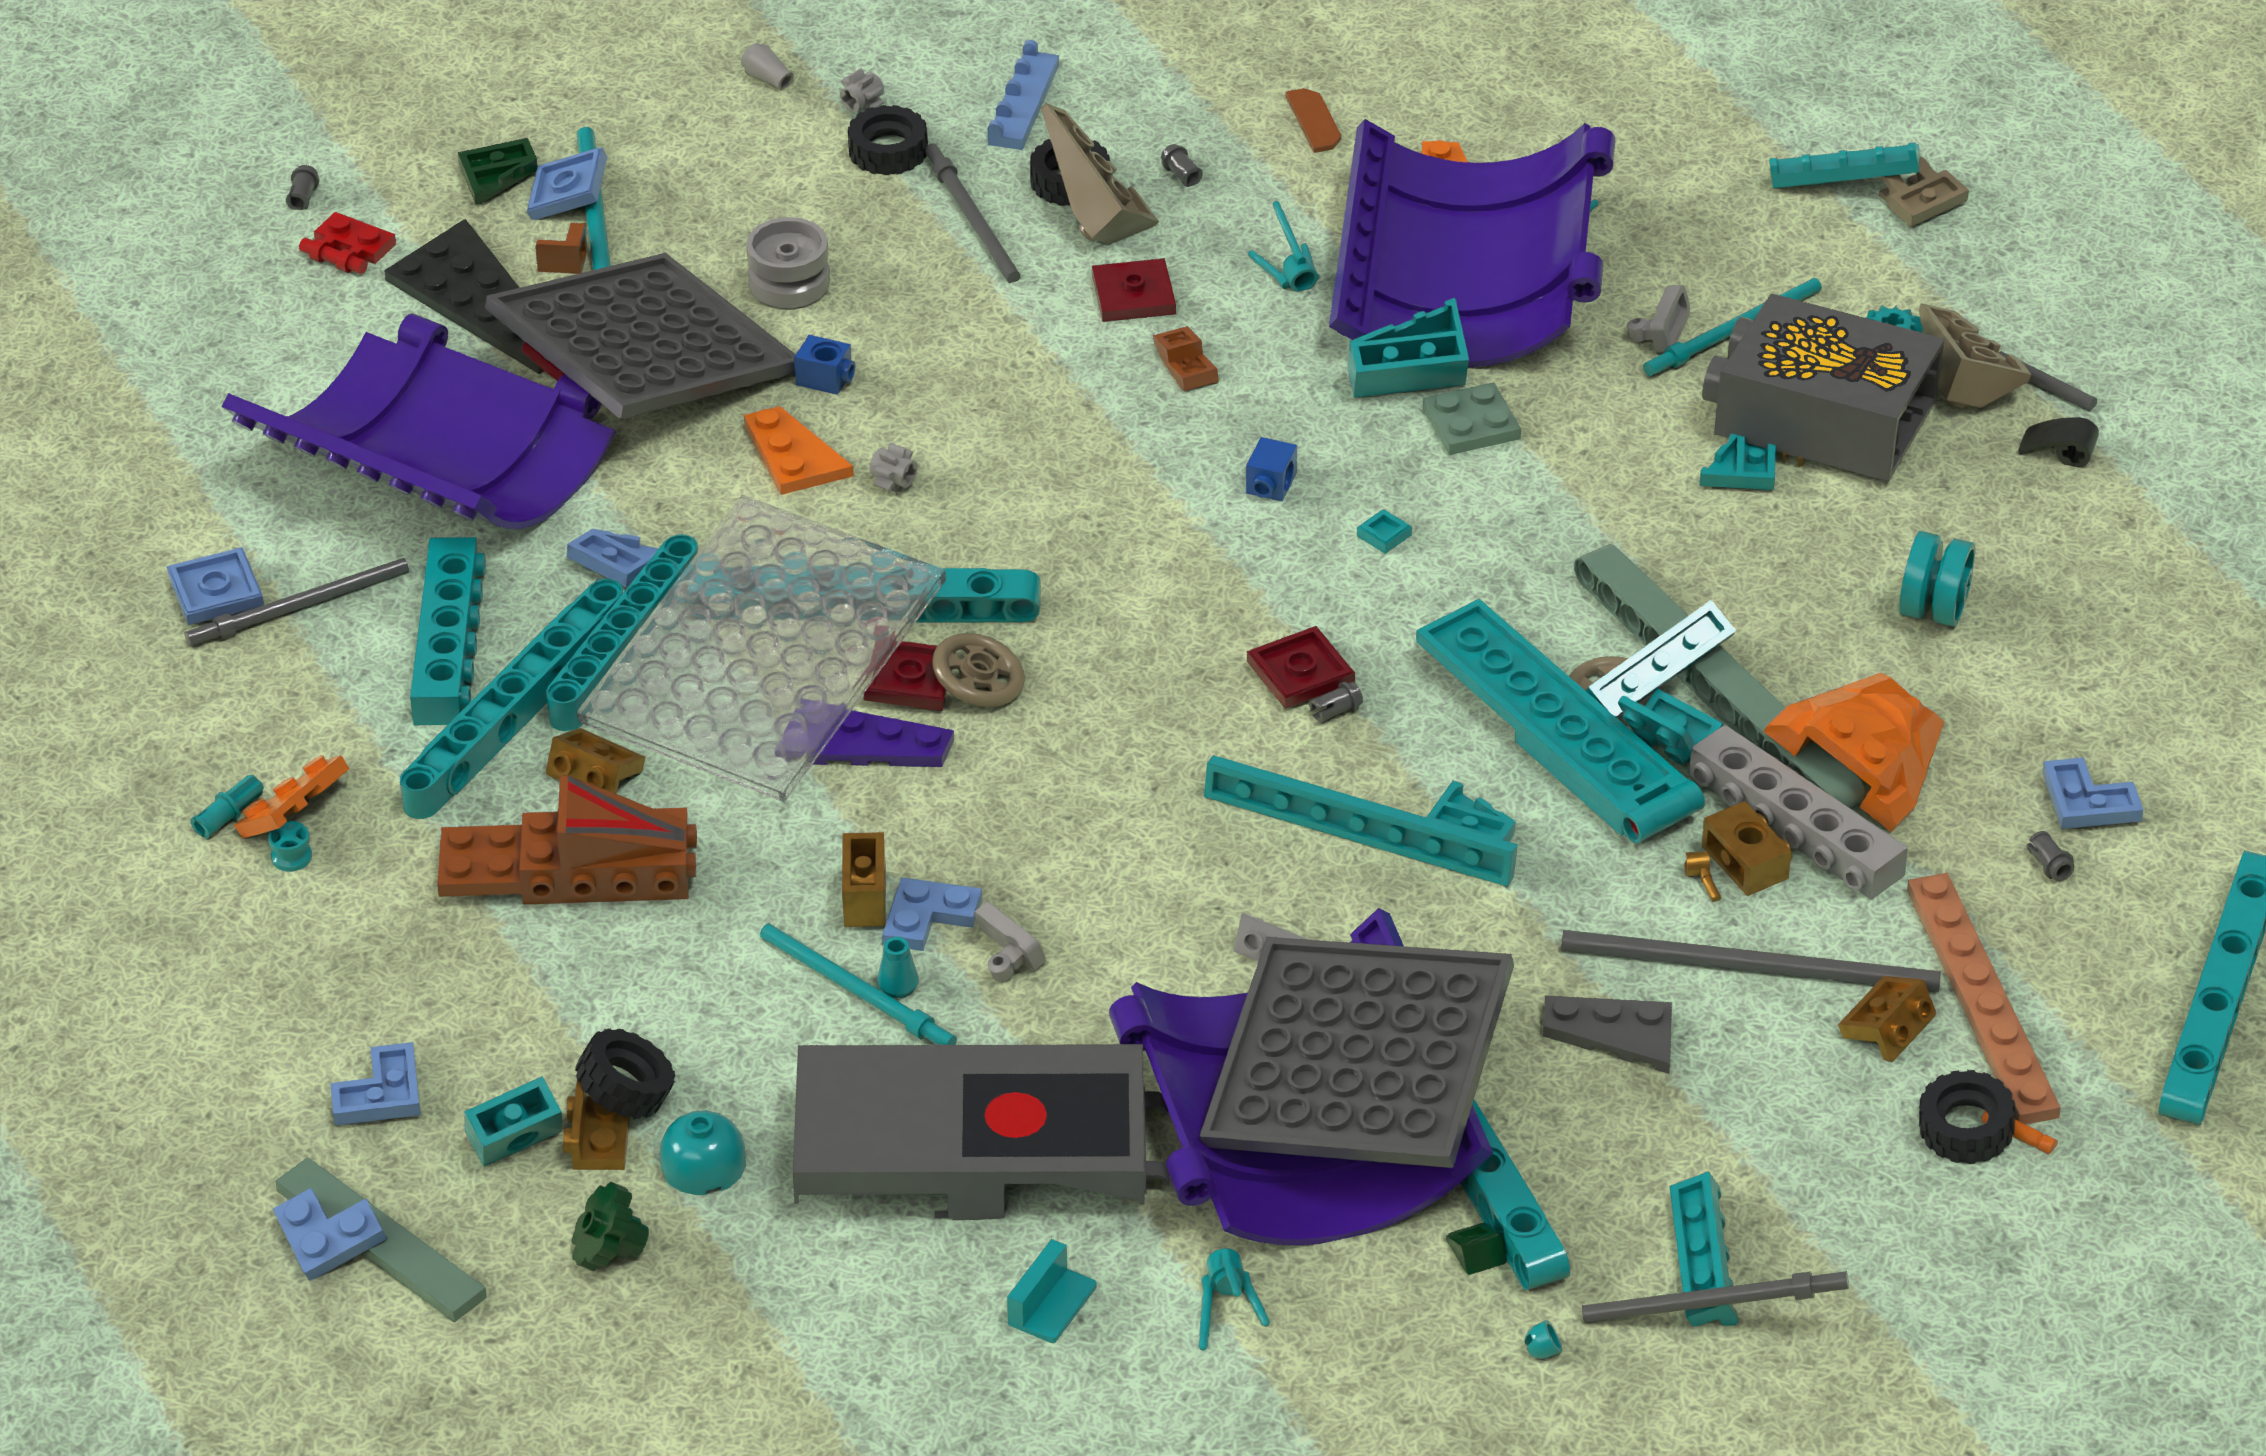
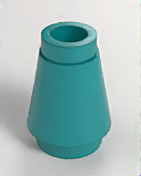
(897, 969)

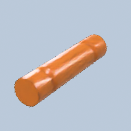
(2030, 1136)

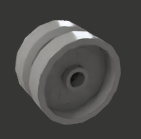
(788, 262)

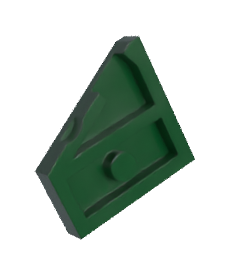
(496, 167)

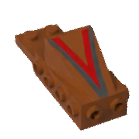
(585, 852)

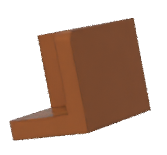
(563, 255)

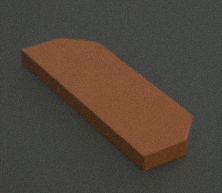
(1314, 119)

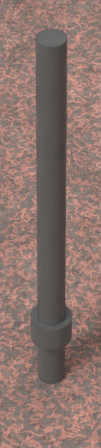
(947, 173)
(227, 625)
(1801, 1286)

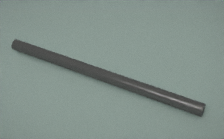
(1741, 959)

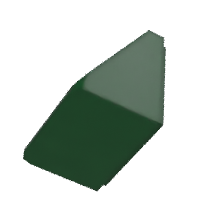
(1477, 1247)

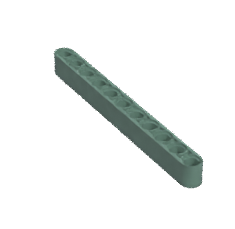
(1714, 678)

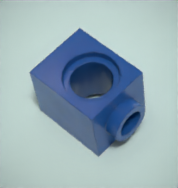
(824, 364)
(1271, 469)

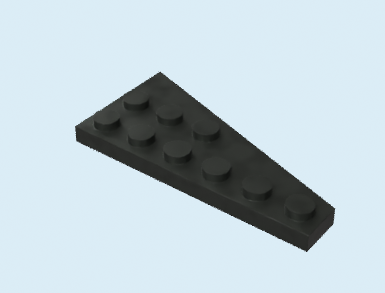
(454, 279)

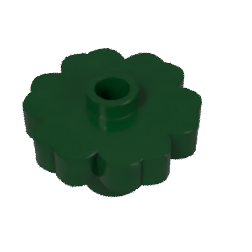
(608, 1228)

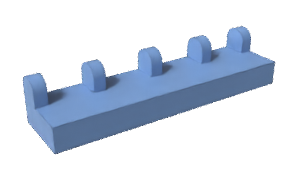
(1023, 98)

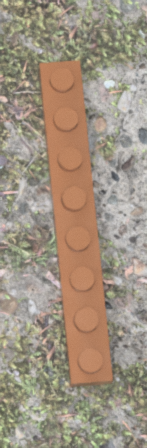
(1983, 997)

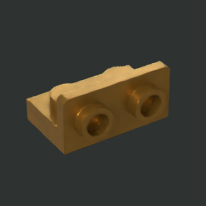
(592, 759)
(1890, 1015)
(596, 1135)

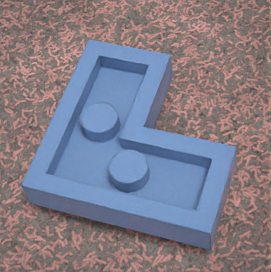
(2084, 804)
(924, 902)
(386, 1095)
(324, 1242)

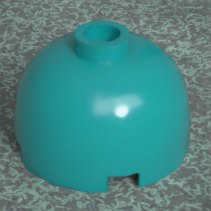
(702, 1153)

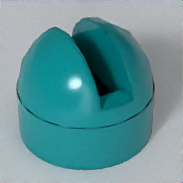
(1543, 1341)

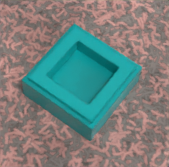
(1384, 531)

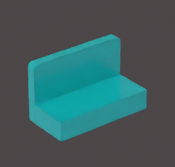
(1048, 1295)

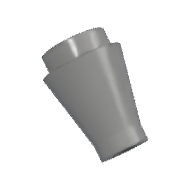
(766, 66)

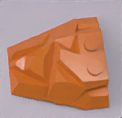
(1874, 733)

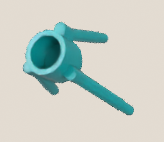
(1297, 267)
(1228, 1278)

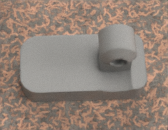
(1668, 322)
(1016, 943)

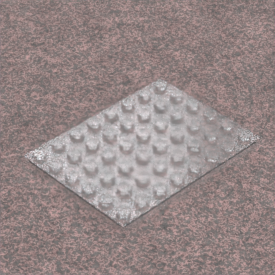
(762, 647)

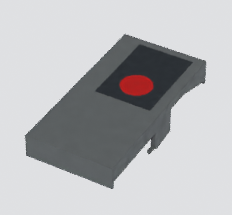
(972, 1121)

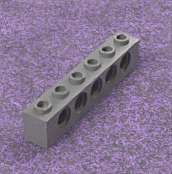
(1799, 812)

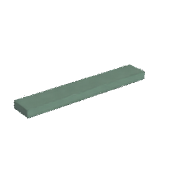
(401, 1254)

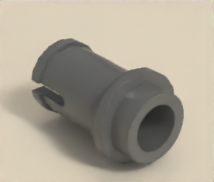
(1176, 159)
(304, 181)
(1337, 701)
(2055, 862)

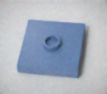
(567, 183)
(215, 585)

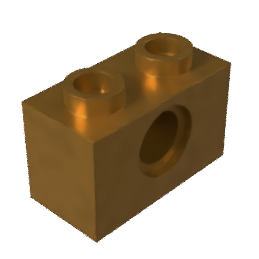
(1746, 848)
(864, 879)

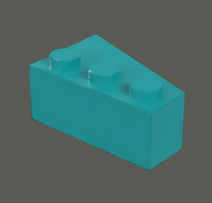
(1410, 356)

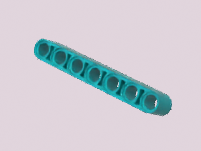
(616, 630)

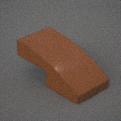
(1185, 359)

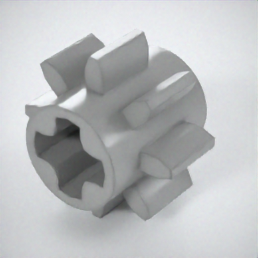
(861, 91)
(893, 467)

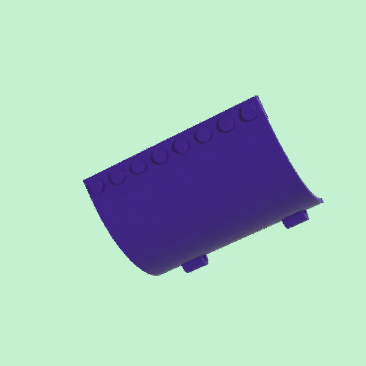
(1485, 233)
(447, 428)
(1264, 1193)

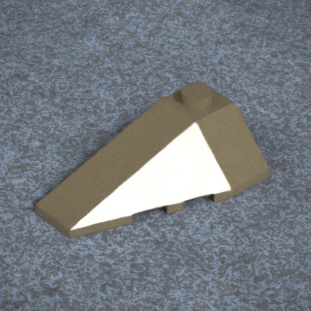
(1096, 197)
(1971, 364)

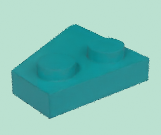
(1741, 466)
(1476, 816)

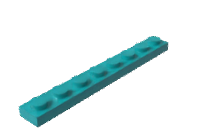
(1360, 820)

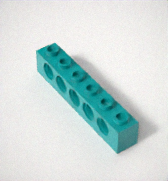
(446, 630)

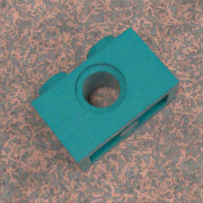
(513, 1121)

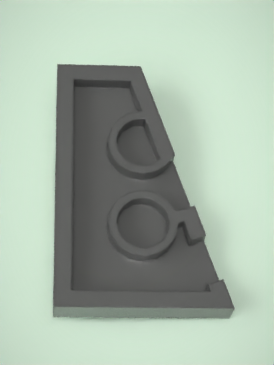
(1620, 1026)

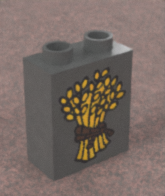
(1825, 385)

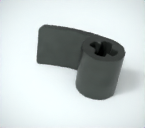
(2072, 438)

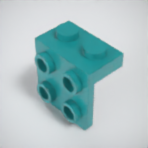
(1668, 724)

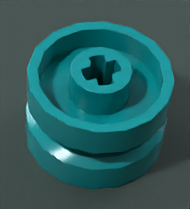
(1937, 578)

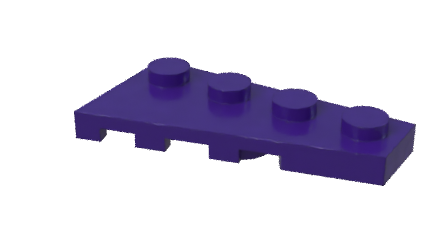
(880, 738)

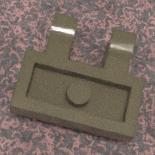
(1926, 197)

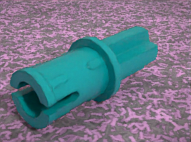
(227, 806)

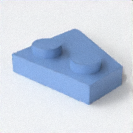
(611, 554)

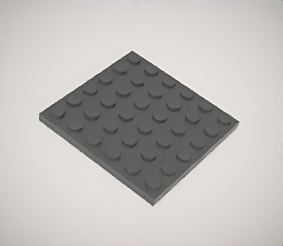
(642, 335)
(1358, 1051)

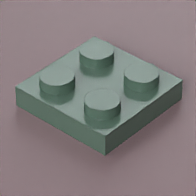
(1471, 418)

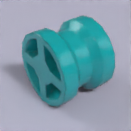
(290, 846)

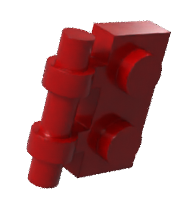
(348, 243)

